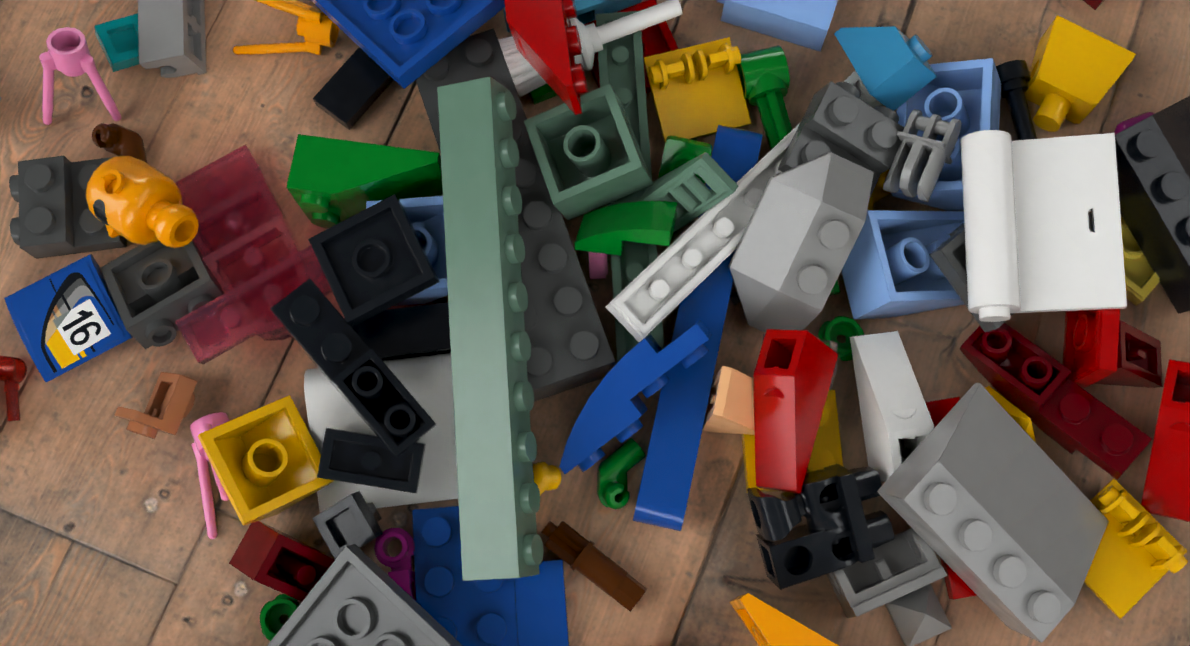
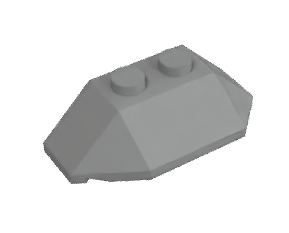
(799, 241)

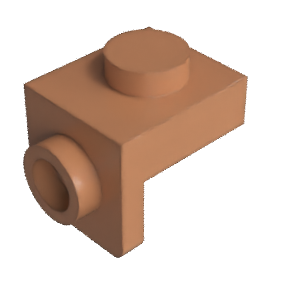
(167, 406)

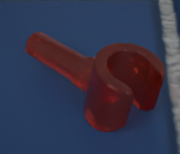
(12, 373)

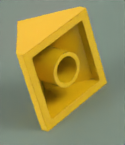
(265, 460)

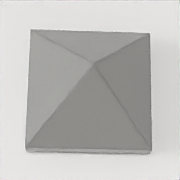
(918, 616)

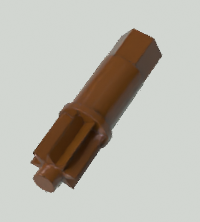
(593, 564)

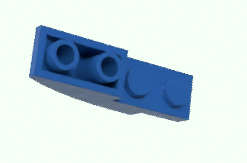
(614, 404)

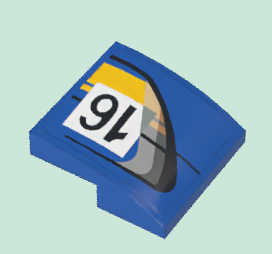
(67, 318)

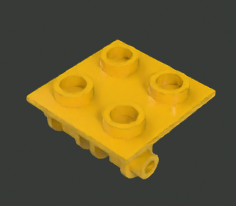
(697, 89)
(1132, 551)

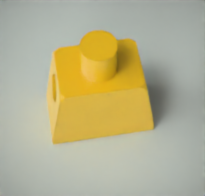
(1072, 73)

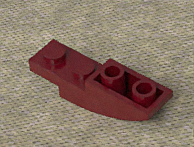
(1053, 401)

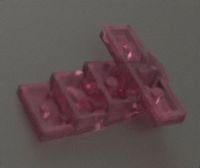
(248, 252)

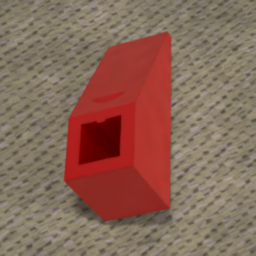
(549, 44)
(788, 405)
(1168, 471)

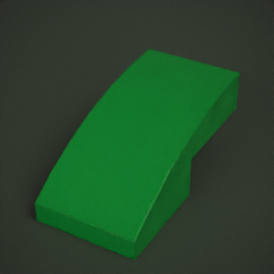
(640, 221)

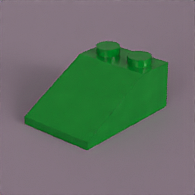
(338, 176)

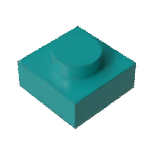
(120, 41)

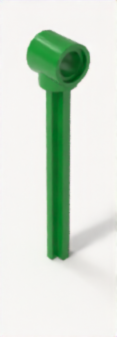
(765, 83)

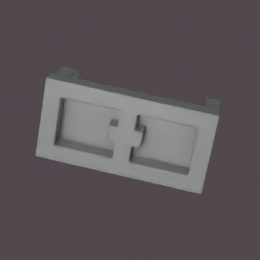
(172, 36)
(897, 570)

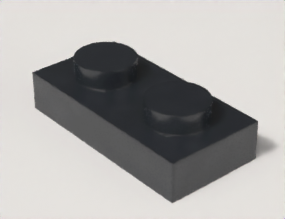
(369, 462)

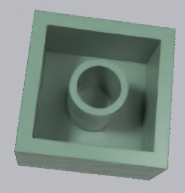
(588, 155)

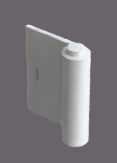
(1031, 224)
(431, 385)

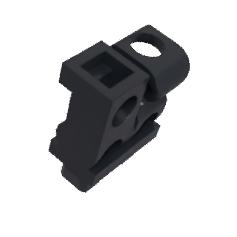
(835, 528)

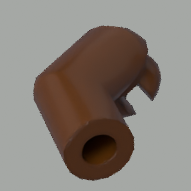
(119, 141)

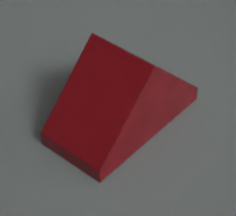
(1137, 361)

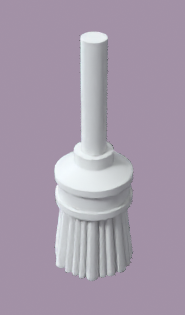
(592, 40)

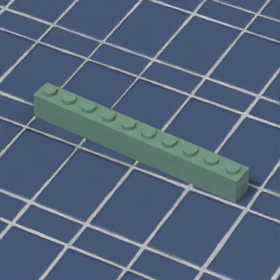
(488, 332)

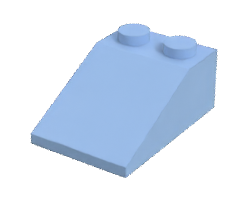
(892, 267)

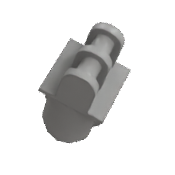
(921, 158)

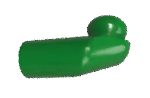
(612, 474)

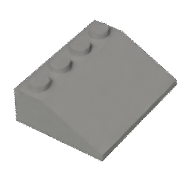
(999, 514)

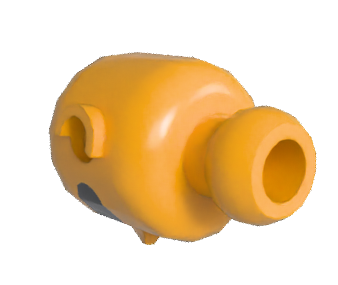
(140, 203)

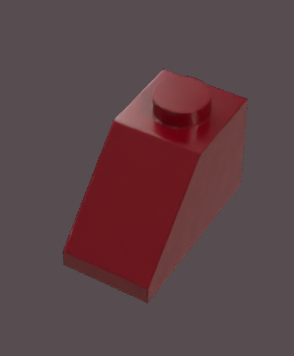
(280, 561)

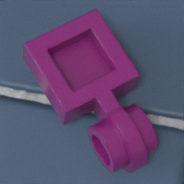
(401, 564)

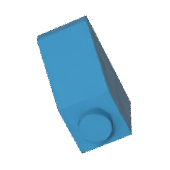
(887, 62)

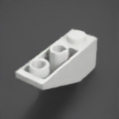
(889, 401)

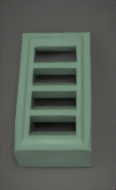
(689, 191)

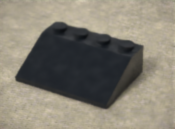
(1156, 194)

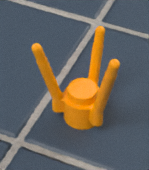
(311, 24)

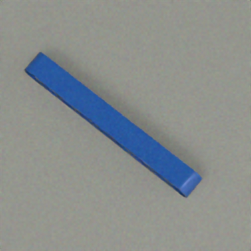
(685, 397)

